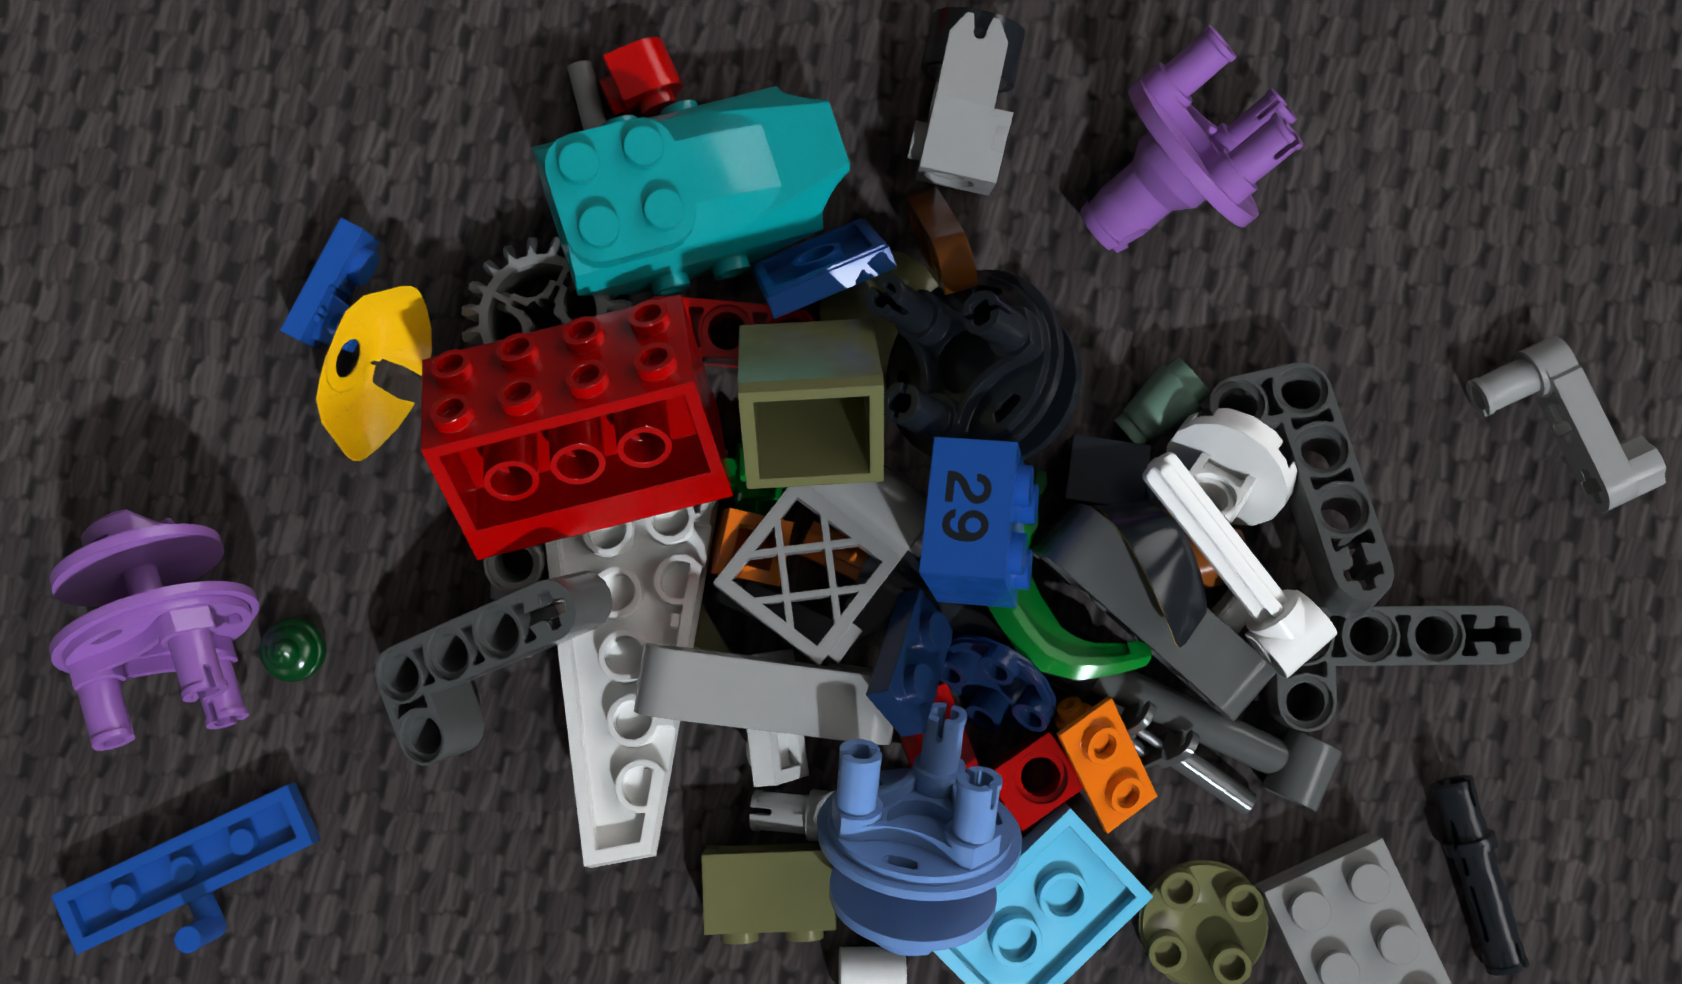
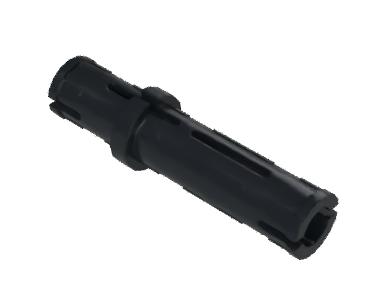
(1474, 856)

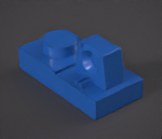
(343, 264)

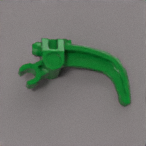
(1049, 646)

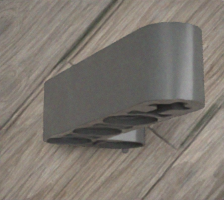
(1334, 488)
(1098, 561)
(1396, 644)
(430, 674)

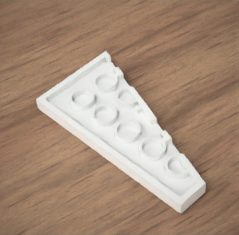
(617, 755)

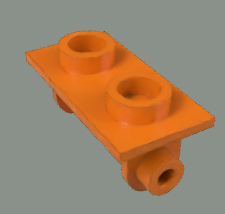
(1104, 759)

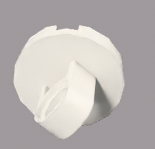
(1236, 464)

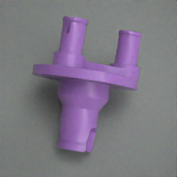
(1186, 155)

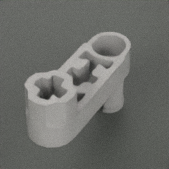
(1604, 467)

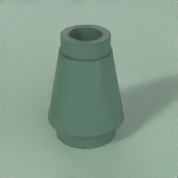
(1163, 402)

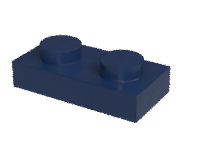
(910, 662)

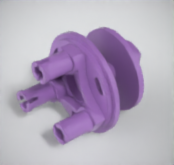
(149, 620)

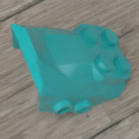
(690, 190)

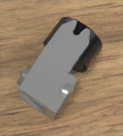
(971, 60)

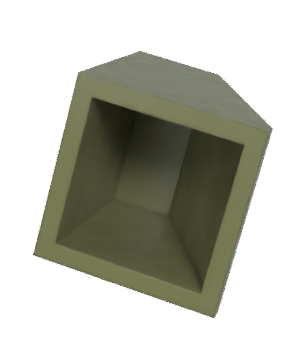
(811, 403)

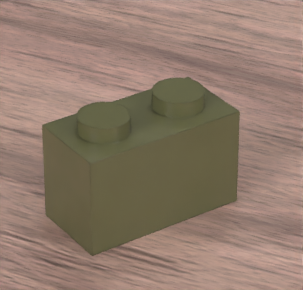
(766, 891)

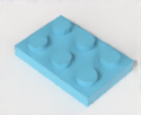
(1052, 908)

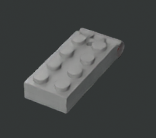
(1350, 919)

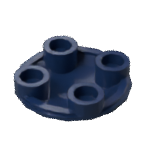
(998, 685)

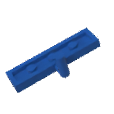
(187, 872)

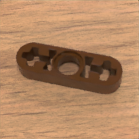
(941, 241)

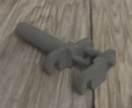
(1178, 753)

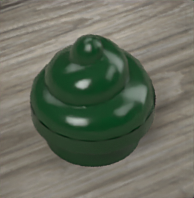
(293, 649)

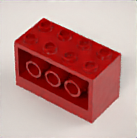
(573, 428)

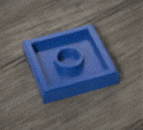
(822, 266)

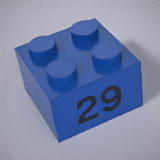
(976, 522)

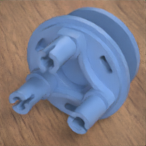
(917, 843)

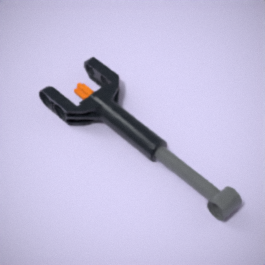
(1294, 766)

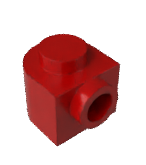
(640, 78)

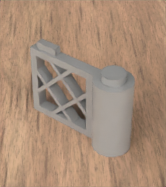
(875, 516)

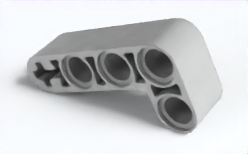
(759, 694)

